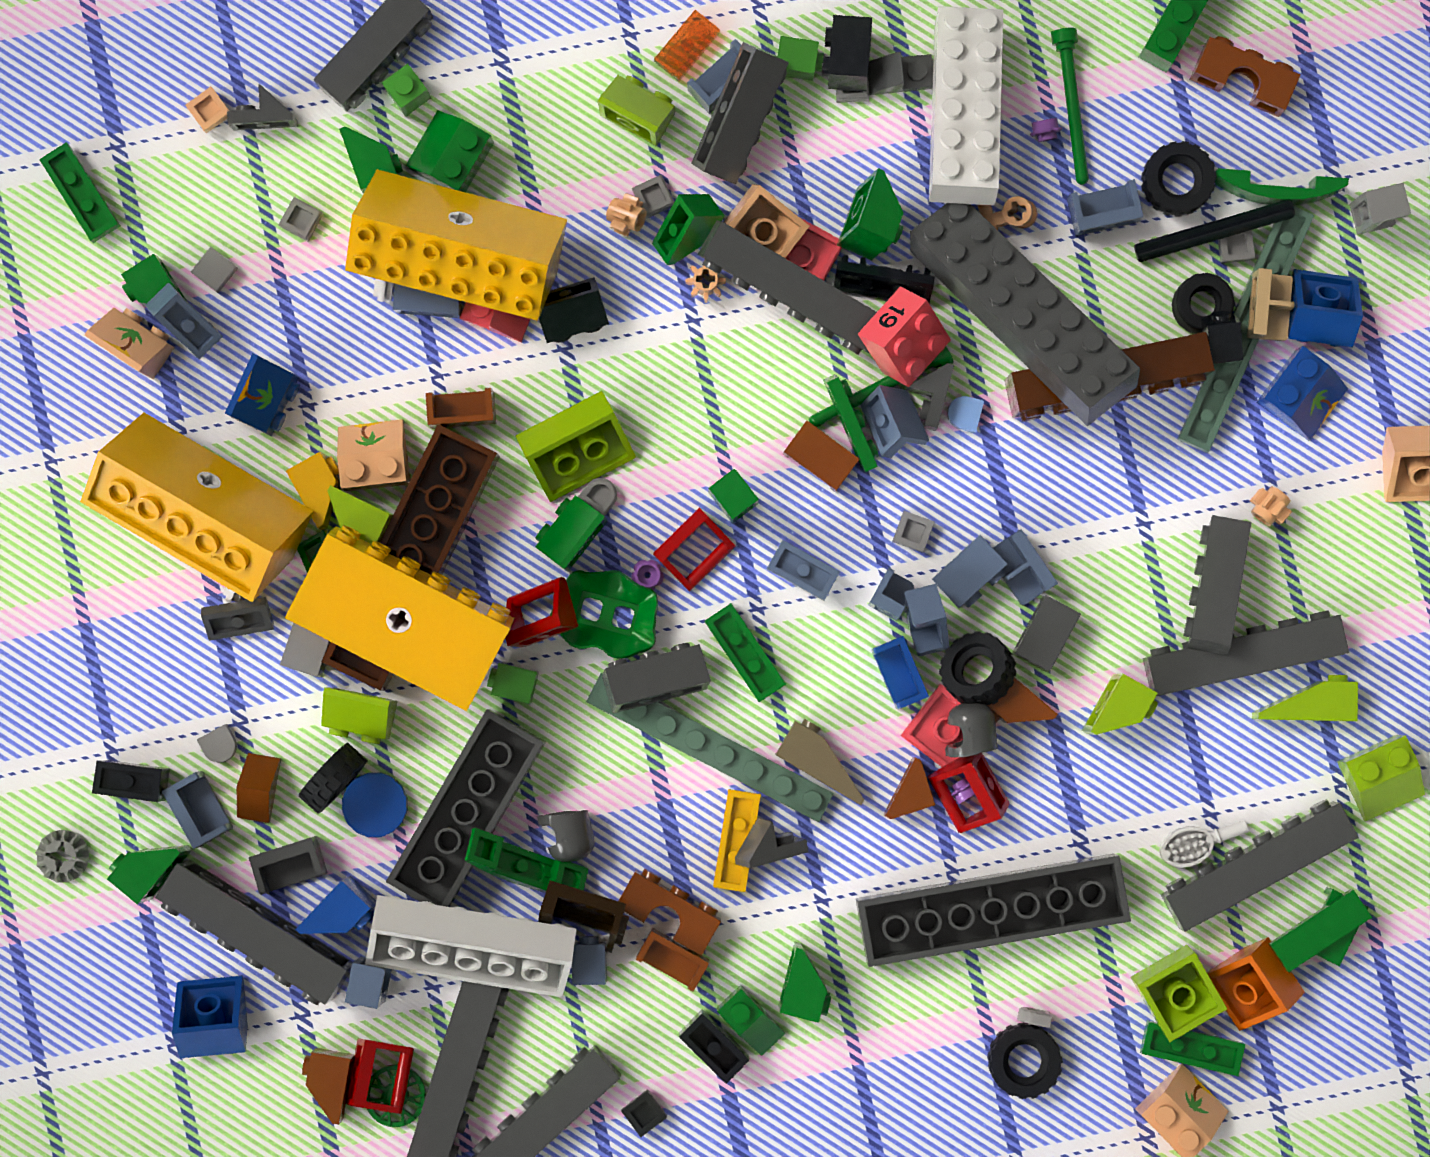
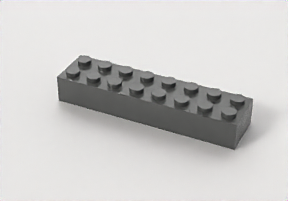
(1024, 310)
(993, 909)

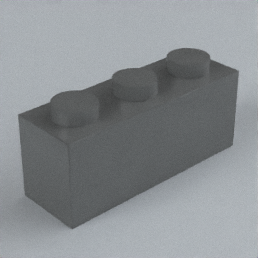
(655, 677)

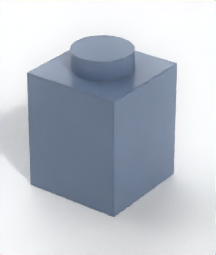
(589, 961)

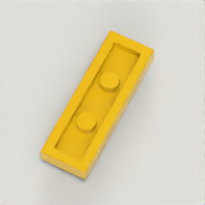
(739, 818)

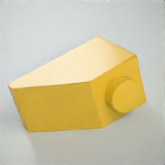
(312, 483)

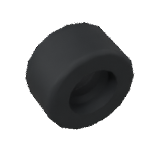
(1197, 283)

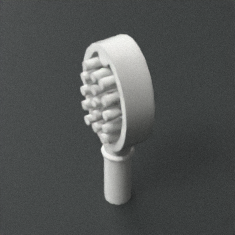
(1194, 844)

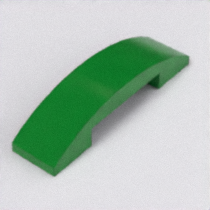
(1238, 183)
(520, 865)

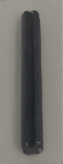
(1214, 230)

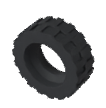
(1190, 156)
(961, 653)
(332, 778)
(1024, 1086)

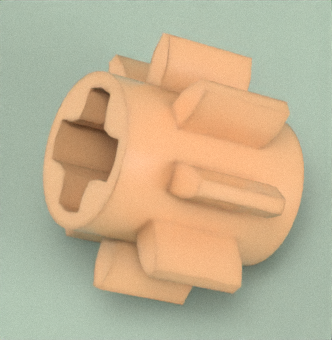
(626, 214)
(698, 287)
(1270, 506)

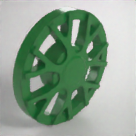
(387, 1096)

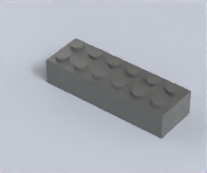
(470, 798)
(254, 931)

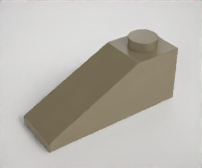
(813, 755)

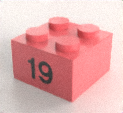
(904, 336)

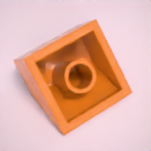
(1255, 985)

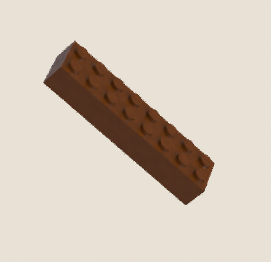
(428, 523)

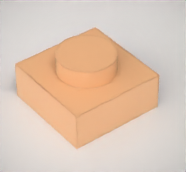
(208, 109)

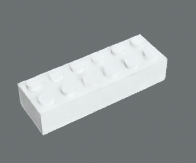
(966, 106)
(470, 946)

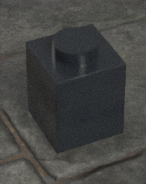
(1223, 336)

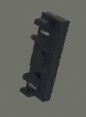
(881, 280)

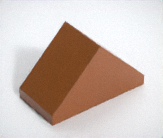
(257, 787)
(911, 793)

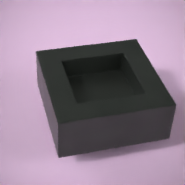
(644, 1113)

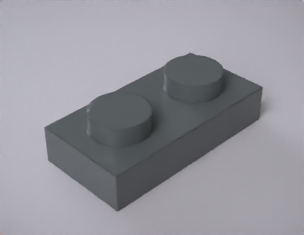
(237, 618)

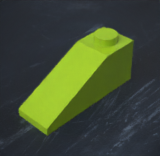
(1317, 702)

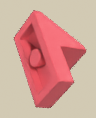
(496, 321)

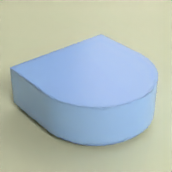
(965, 413)

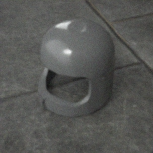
(978, 730)
(572, 834)

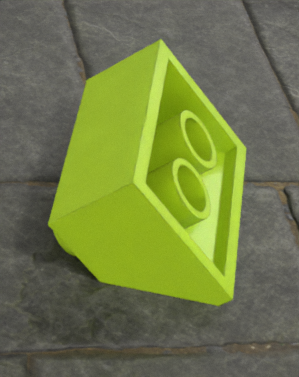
(575, 446)

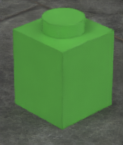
(802, 57)
(406, 90)
(513, 682)

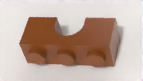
(1271, 81)
(696, 921)

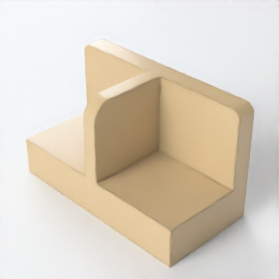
(1270, 306)

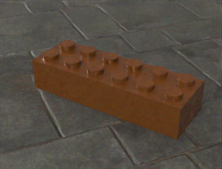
(1161, 366)

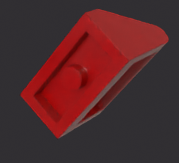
(680, 536)
(561, 620)
(983, 785)
(362, 1071)

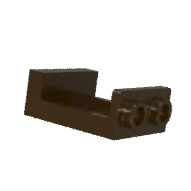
(586, 910)

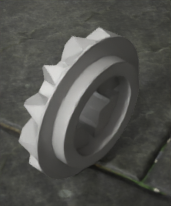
(73, 845)

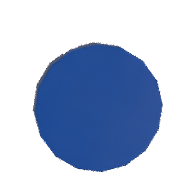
(374, 804)

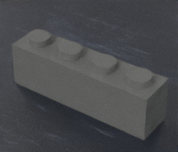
(373, 50)
(740, 113)
(1218, 584)

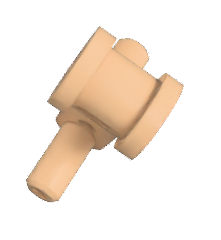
(1006, 215)

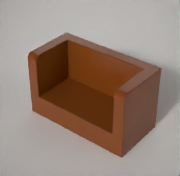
(461, 409)
(821, 455)
(673, 959)

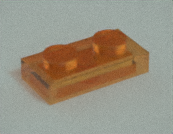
(687, 45)

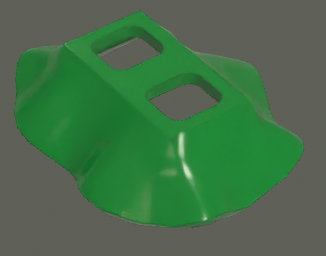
(613, 590)

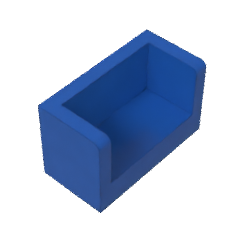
(899, 672)

